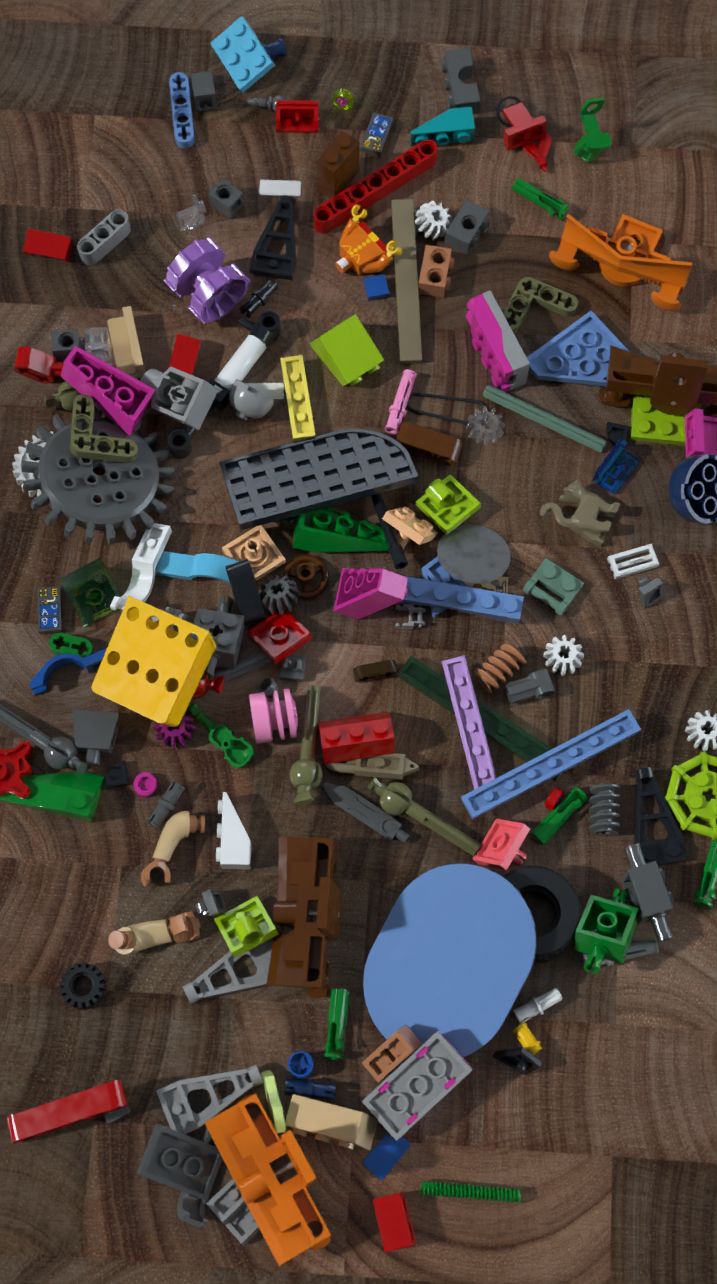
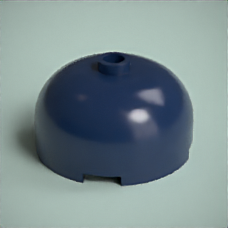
(695, 488)

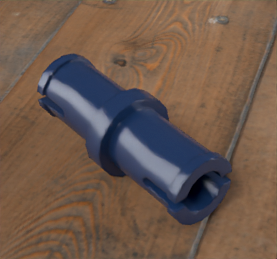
(310, 1089)

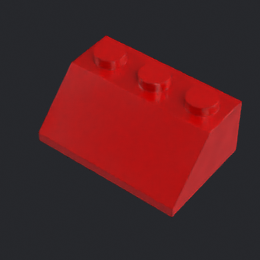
(356, 737)

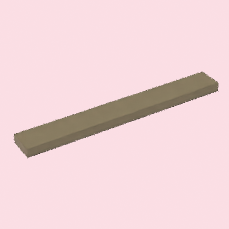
(406, 282)

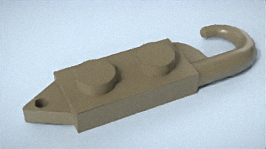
(384, 766)

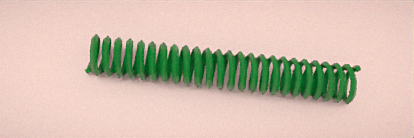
(431, 1187)

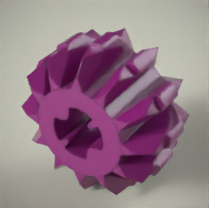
(165, 734)

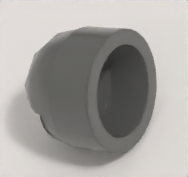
(268, 686)

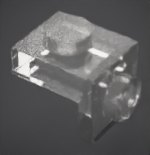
(191, 216)

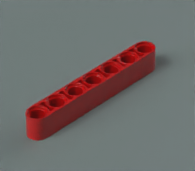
(381, 177)

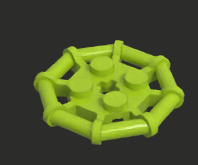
(693, 796)

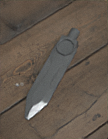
(365, 812)

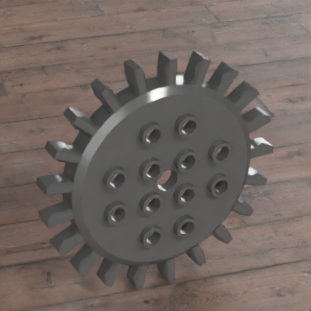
(76, 501)

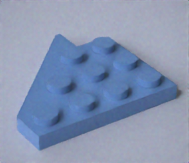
(576, 354)

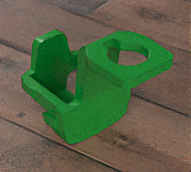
(594, 142)

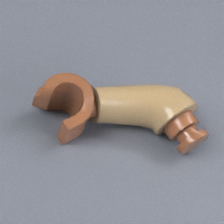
(174, 830)
(152, 933)

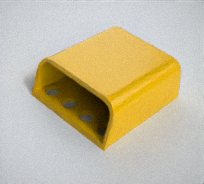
(152, 665)

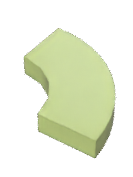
(273, 1101)

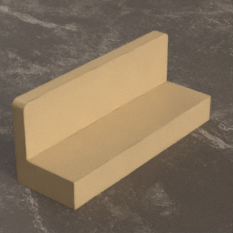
(125, 342)

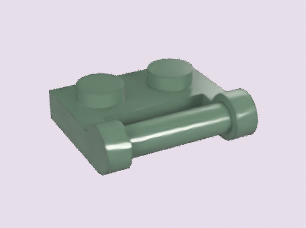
(556, 581)

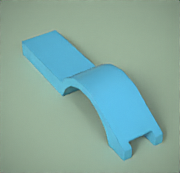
(190, 566)

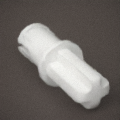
(537, 1005)

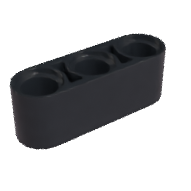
(245, 591)

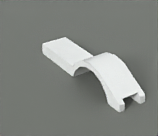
(144, 565)

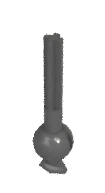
(58, 752)

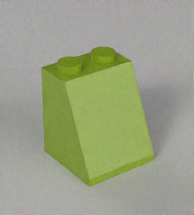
(348, 351)

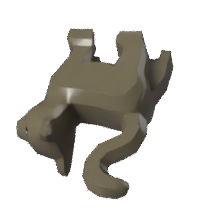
(584, 518)

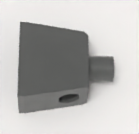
(95, 733)

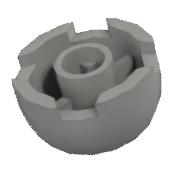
(249, 401)

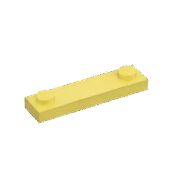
(297, 398)

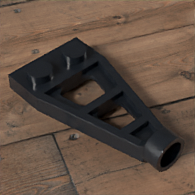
(274, 264)
(665, 850)

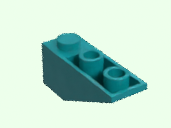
(449, 127)

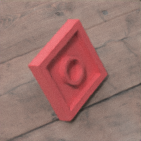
(502, 845)

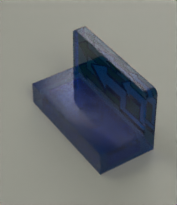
(616, 468)

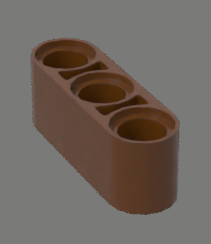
(429, 443)

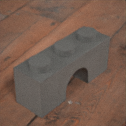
(459, 66)

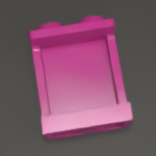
(700, 433)

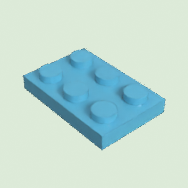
(242, 54)

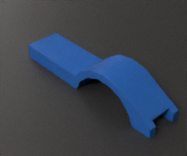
(90, 664)

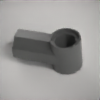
(535, 685)

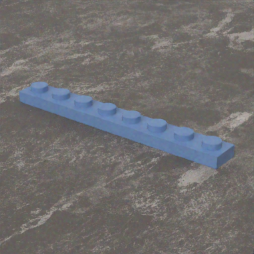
(550, 764)

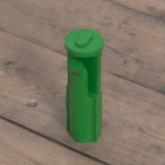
(552, 205)
(559, 815)
(709, 880)
(337, 1022)

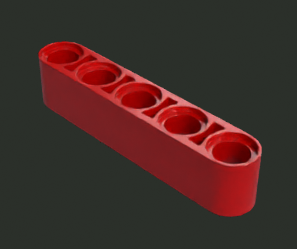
(66, 1111)

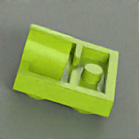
(447, 503)
(246, 926)

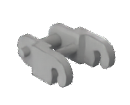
(411, 609)

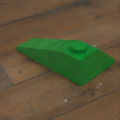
(336, 532)
(62, 794)

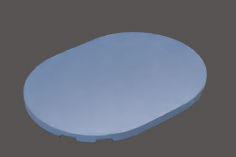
(451, 957)

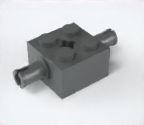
(226, 632)
(648, 892)

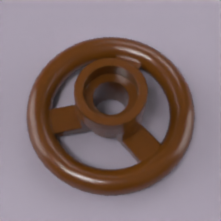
(307, 568)

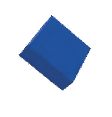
(376, 287)

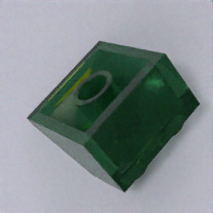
(90, 591)

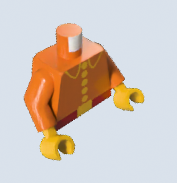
(362, 248)

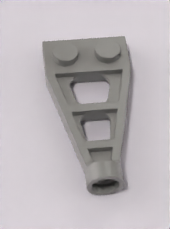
(261, 958)
(177, 1107)

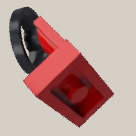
(523, 127)

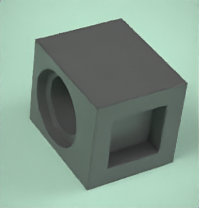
(228, 206)
(62, 338)

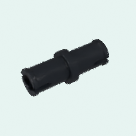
(259, 297)

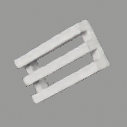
(636, 569)

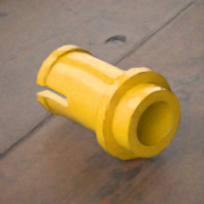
(526, 1038)

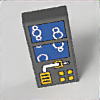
(377, 134)
(49, 610)

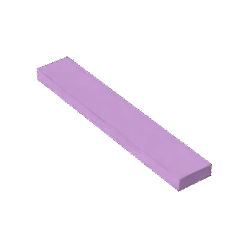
(469, 721)

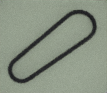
(442, 397)

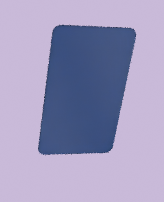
(386, 1155)

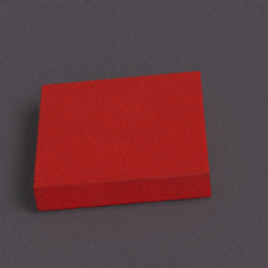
(279, 636)

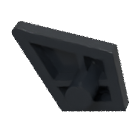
(518, 1058)

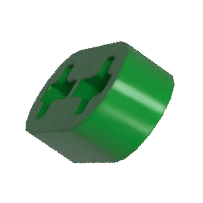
(71, 641)

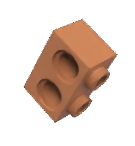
(435, 271)
(392, 1053)

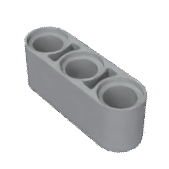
(108, 228)

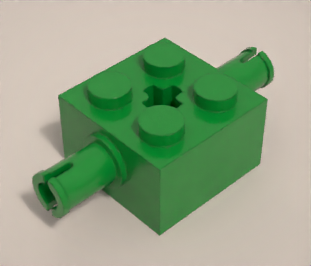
(606, 930)

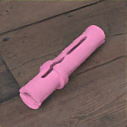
(398, 409)

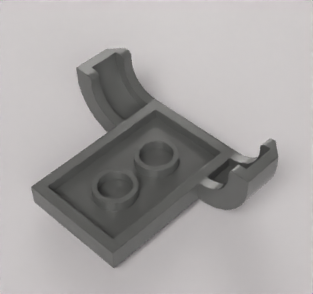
(185, 1166)

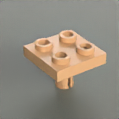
(409, 526)
(258, 549)

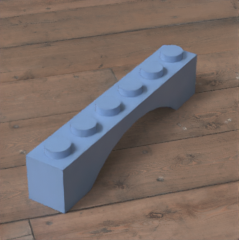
(476, 601)

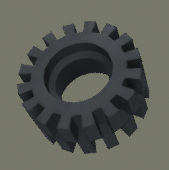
(67, 986)

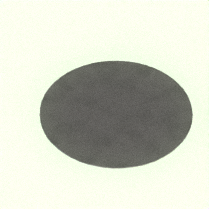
(474, 554)

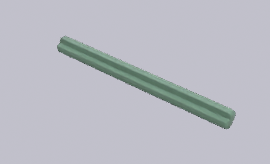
(544, 418)

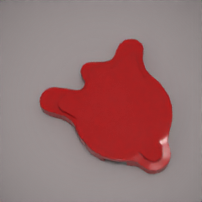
(12, 769)

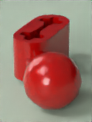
(37, 365)

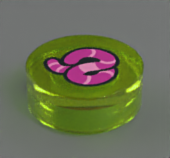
(343, 99)

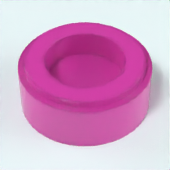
(145, 784)

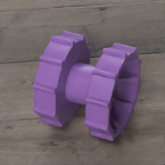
(200, 274)

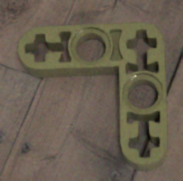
(529, 297)
(86, 437)

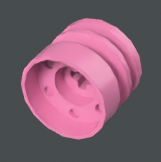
(273, 715)

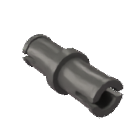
(165, 805)

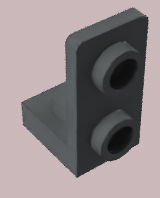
(203, 91)

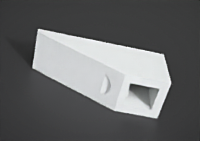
(235, 843)

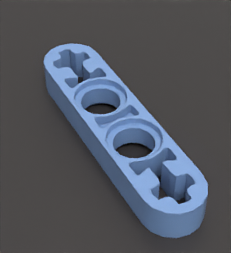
(181, 110)

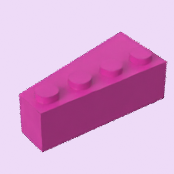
(113, 391)
(368, 591)

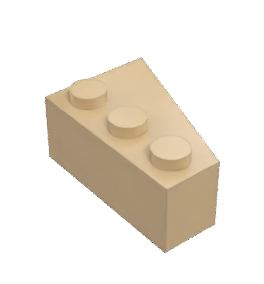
(331, 1122)

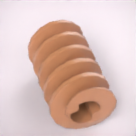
(498, 666)

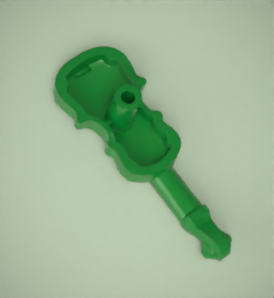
(237, 750)

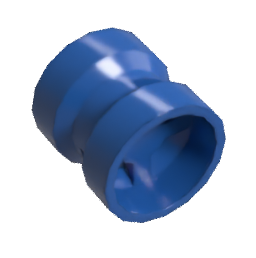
(298, 1062)

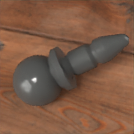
(263, 102)

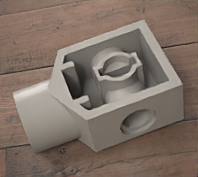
(180, 395)

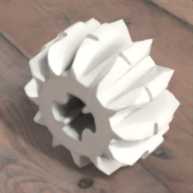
(433, 220)
(562, 663)
(696, 733)

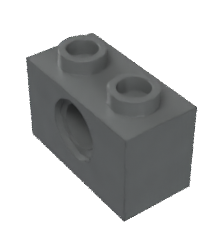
(470, 216)

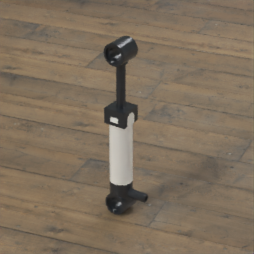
(236, 368)

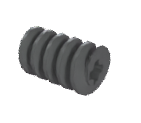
(602, 809)

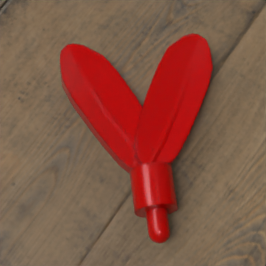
(540, 153)

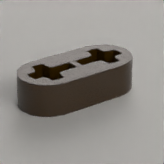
(375, 671)

